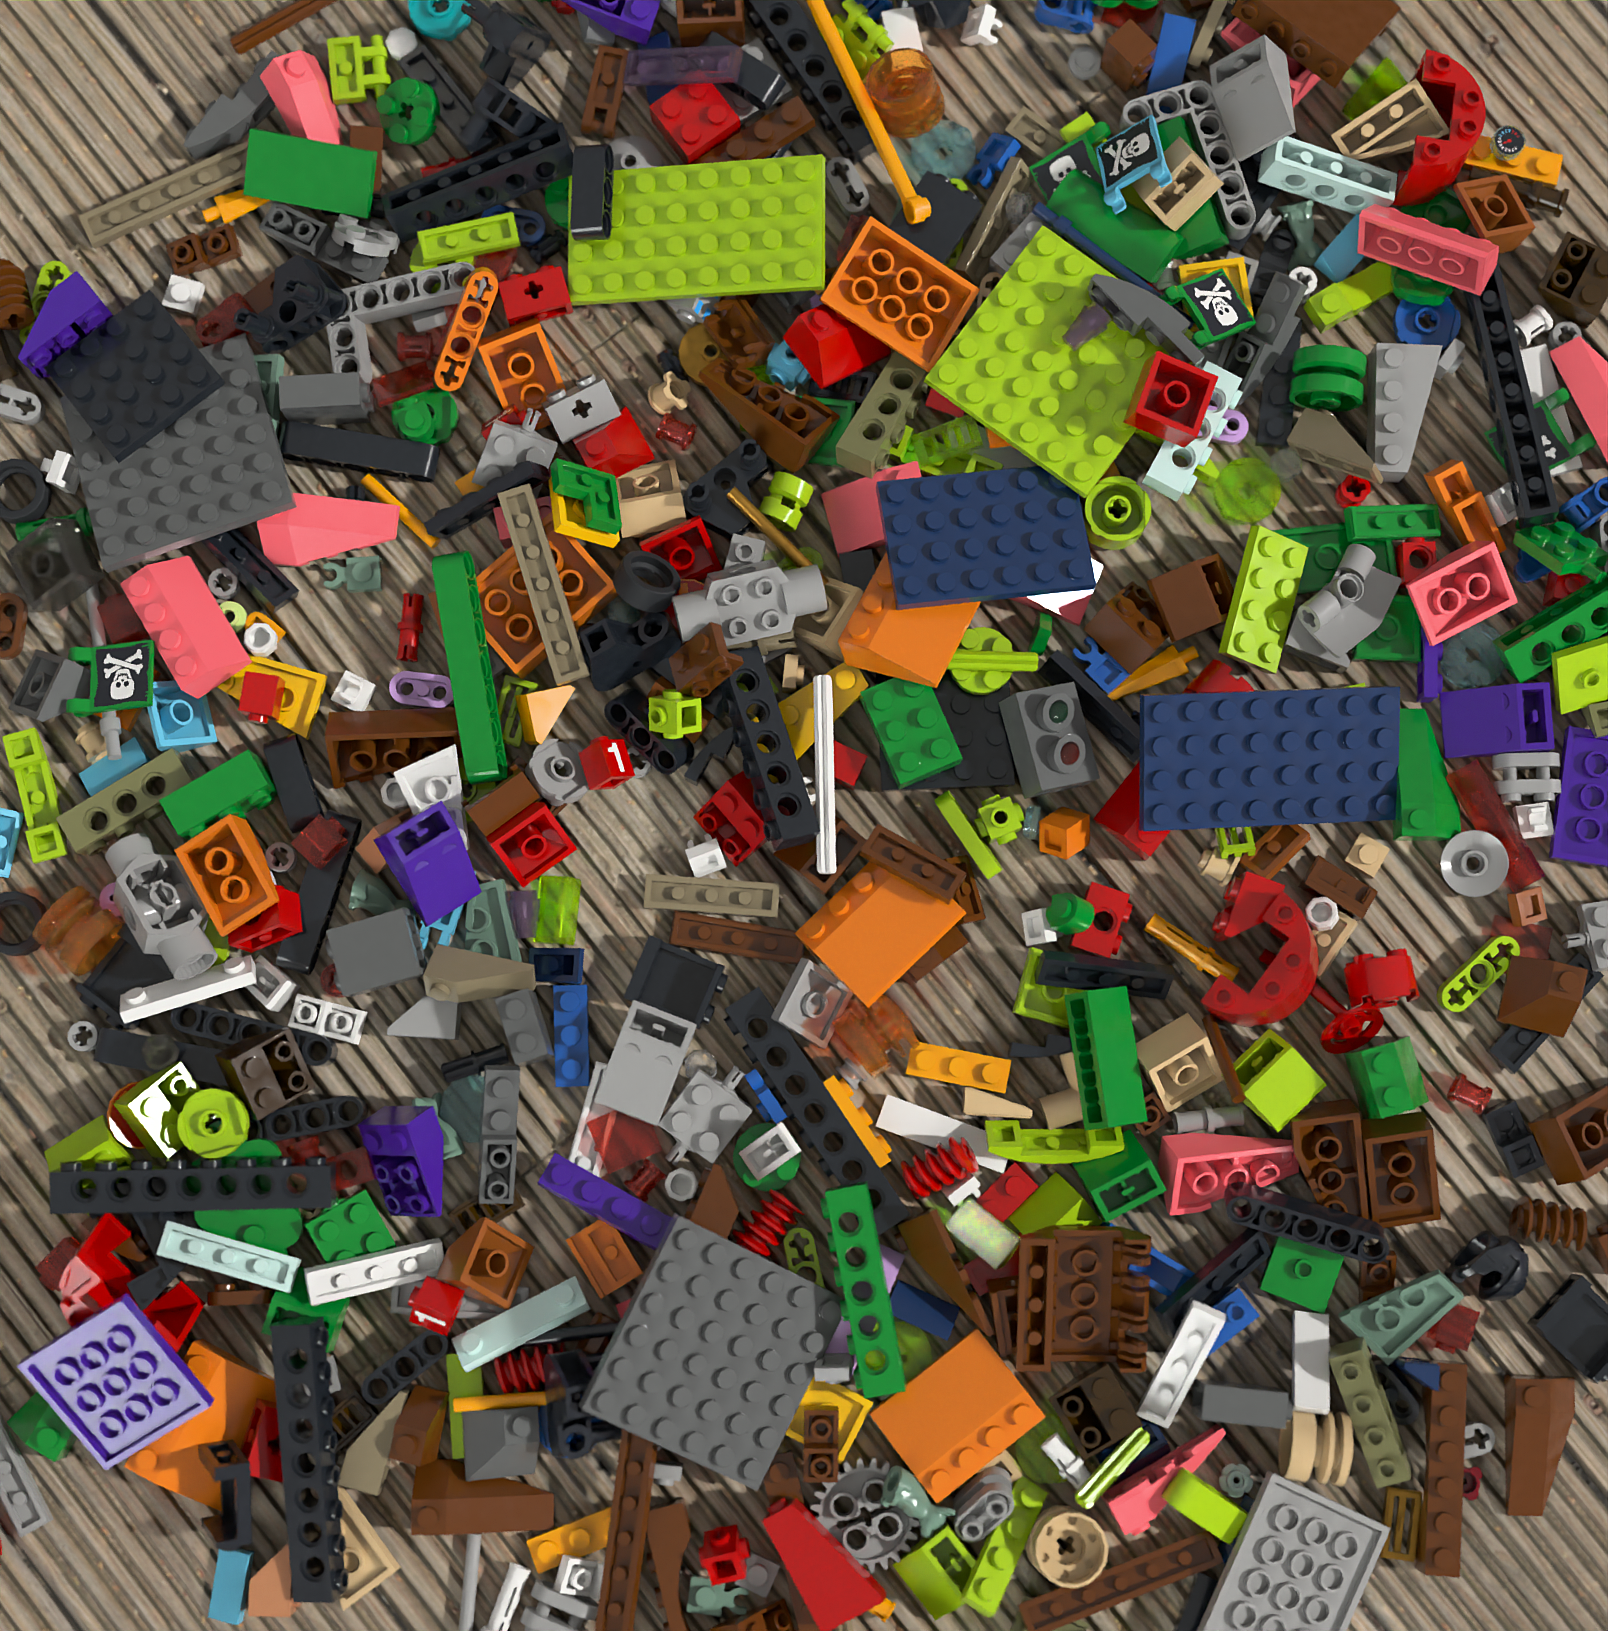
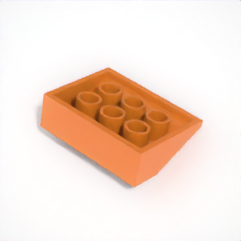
(899, 294)
(508, 609)
(904, 642)
(876, 930)
(957, 1415)
(174, 1457)

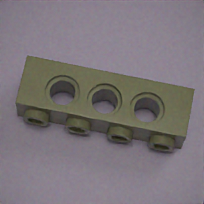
(854, 447)
(80, 820)
(1370, 1412)

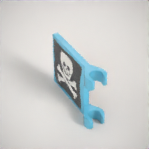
(1130, 158)

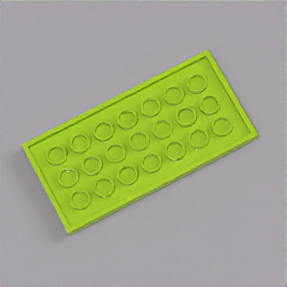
(706, 232)

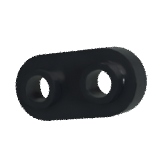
(1397, 1389)

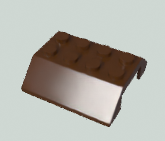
(1082, 1297)

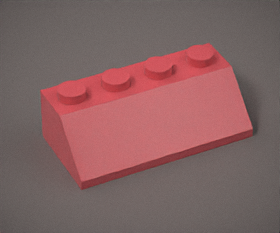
(1426, 248)
(186, 624)

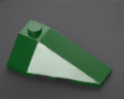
(1424, 798)

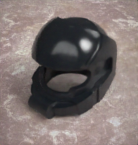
(1498, 1260)

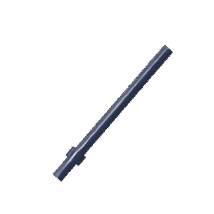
(1063, 228)

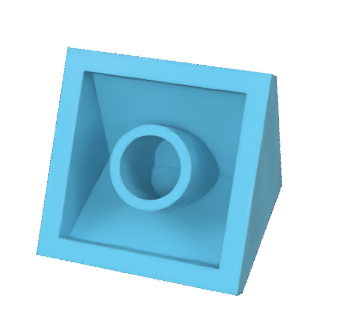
(180, 719)

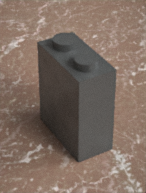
(326, 398)
(376, 952)
(525, 1027)
(1241, 1403)

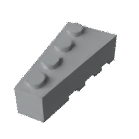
(1396, 402)

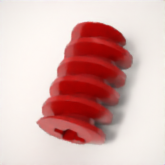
(939, 1167)
(767, 1224)
(524, 1370)

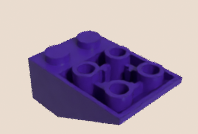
(623, 17)
(65, 319)
(1497, 720)
(430, 862)
(406, 1158)

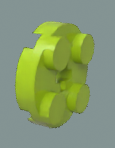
(982, 681)
(197, 1111)

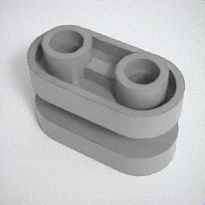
(1541, 788)
(983, 1504)
(541, 1619)

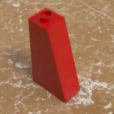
(821, 1568)

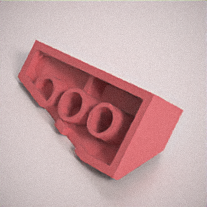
(1587, 381)
(324, 528)

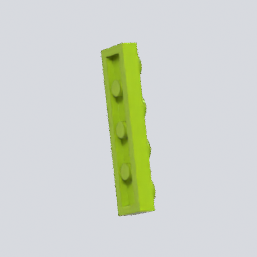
(1003, 1549)

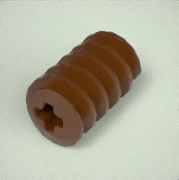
(15, 300)
(1549, 1220)

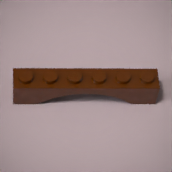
(1441, 1512)
(668, 1537)

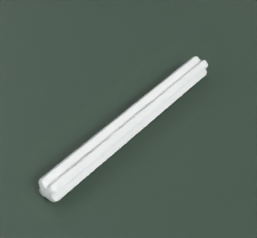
(824, 774)

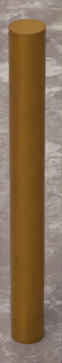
(769, 530)

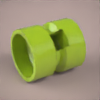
(790, 491)

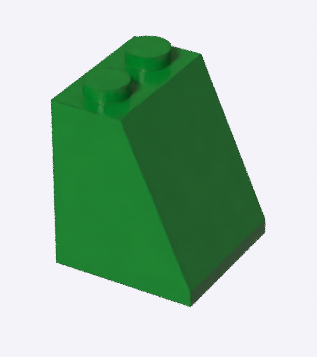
(1386, 1079)

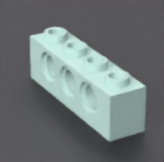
(1326, 176)
(1175, 480)

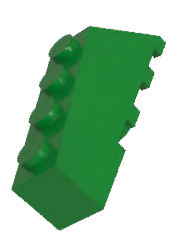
(42, 1428)

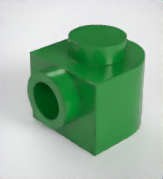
(415, 420)
(1069, 913)

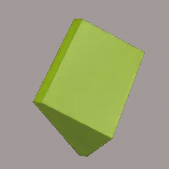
(1053, 1204)

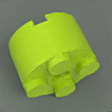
(1130, 503)

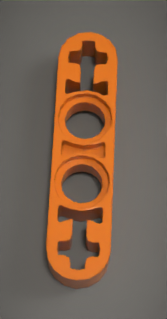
(465, 329)

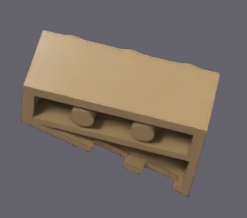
(1391, 126)

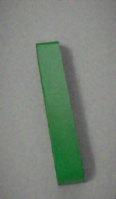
(469, 667)

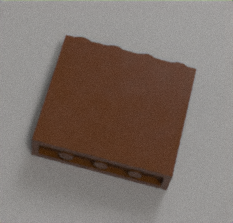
(1320, 33)

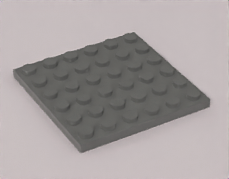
(193, 478)
(713, 1353)

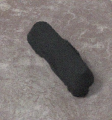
(1274, 257)

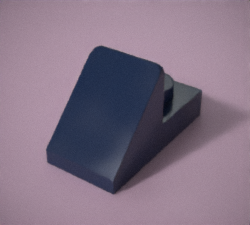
(557, 964)

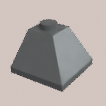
(48, 686)
(500, 1442)

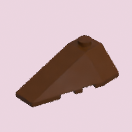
(781, 423)
(1331, 1155)
(934, 1251)
(1535, 1433)
(451, 1506)

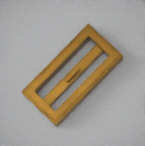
(1402, 1493)

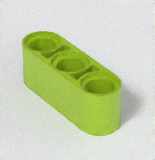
(1205, 1506)

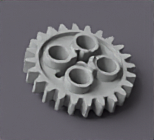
(877, 1544)

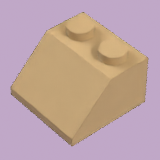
(650, 499)
(1178, 1062)

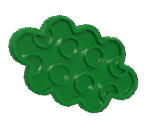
(258, 1227)

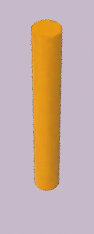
(405, 515)
(499, 1401)

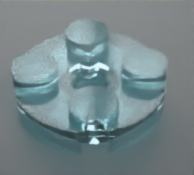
(949, 135)
(1473, 674)

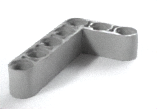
(1207, 145)
(389, 307)

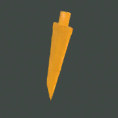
(232, 206)
(1157, 670)

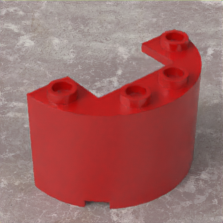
(1463, 111)
(1284, 982)
(99, 1278)

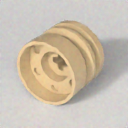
(1321, 1446)
(1085, 1552)

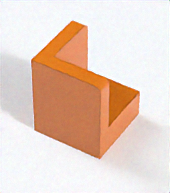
(1064, 832)

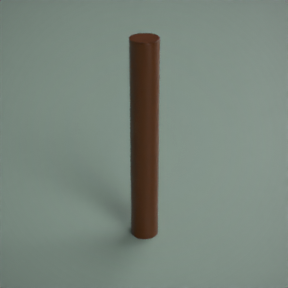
(1223, 1059)

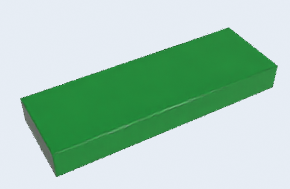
(1392, 522)

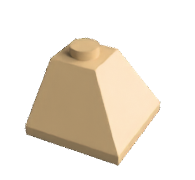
(825, 627)

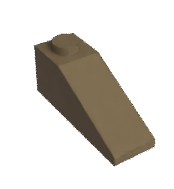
(1325, 442)
(471, 976)
(368, 1459)

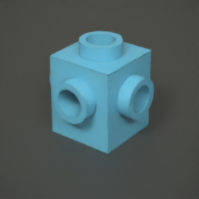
(785, 367)

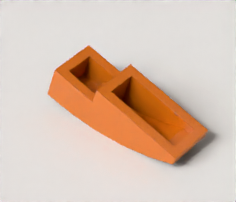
(1463, 505)

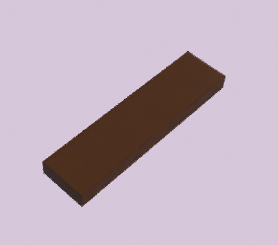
(736, 938)

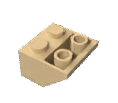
(1189, 190)

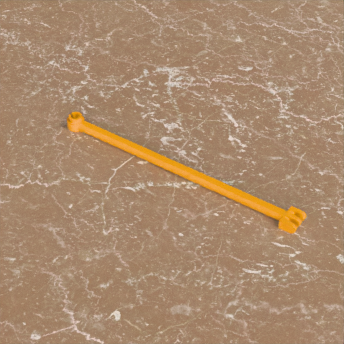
(914, 206)

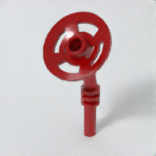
(1344, 1019)

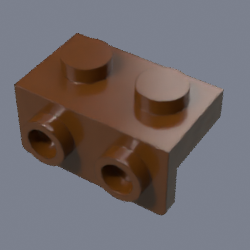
(703, 662)

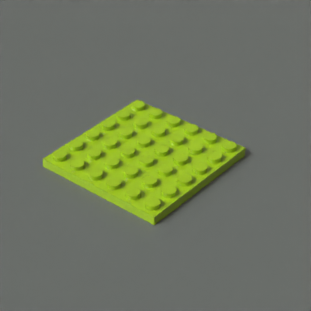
(1029, 384)

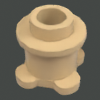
(669, 394)
(92, 741)
(1216, 867)

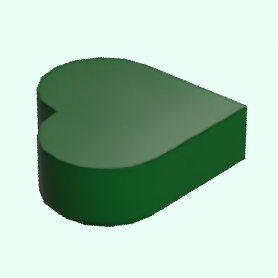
(1040, 634)

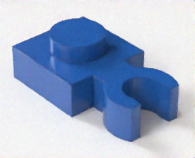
(992, 158)
(1102, 668)
(768, 1106)

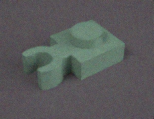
(360, 575)
(709, 1599)

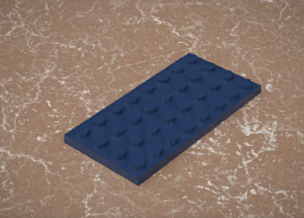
(1268, 757)

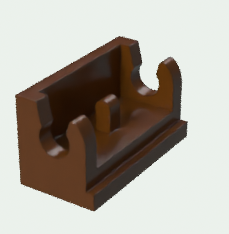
(739, 333)
(502, 802)
(1346, 891)
(1003, 1306)

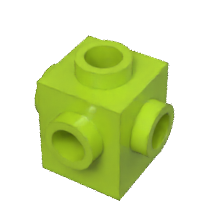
(674, 714)
(993, 831)

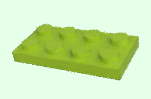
(1263, 599)

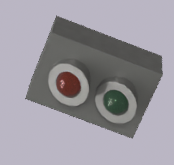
(1049, 740)

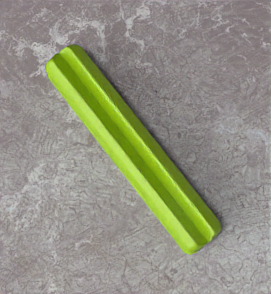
(994, 661)
(1111, 1468)

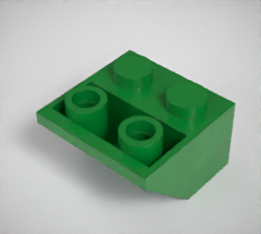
(1120, 1179)
(298, 1305)

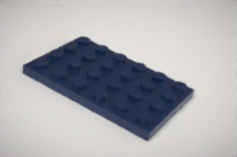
(983, 537)

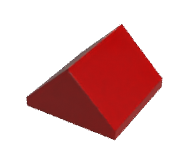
(686, 549)

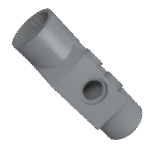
(751, 601)
(160, 906)

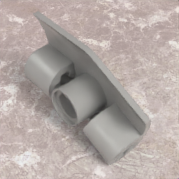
(1346, 619)

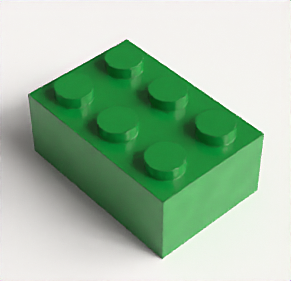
(910, 730)
(225, 790)

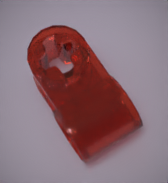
(221, 320)

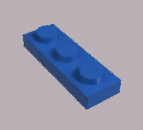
(571, 1035)

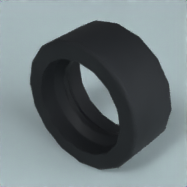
(42, 497)
(639, 593)
(38, 910)

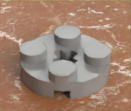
(368, 238)
(547, 782)

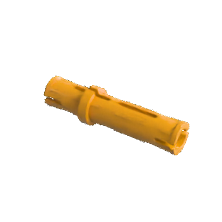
(1200, 955)

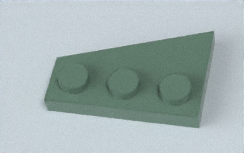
(490, 923)
(1402, 1314)

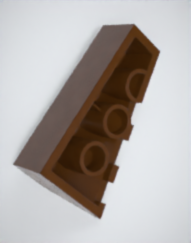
(386, 740)

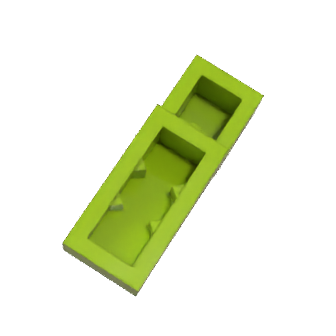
(1349, 296)

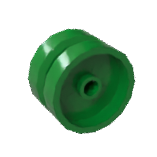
(1328, 378)

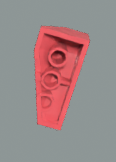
(303, 96)
(1202, 1165)
(1139, 1496)

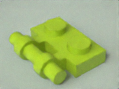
(861, 51)
(347, 68)

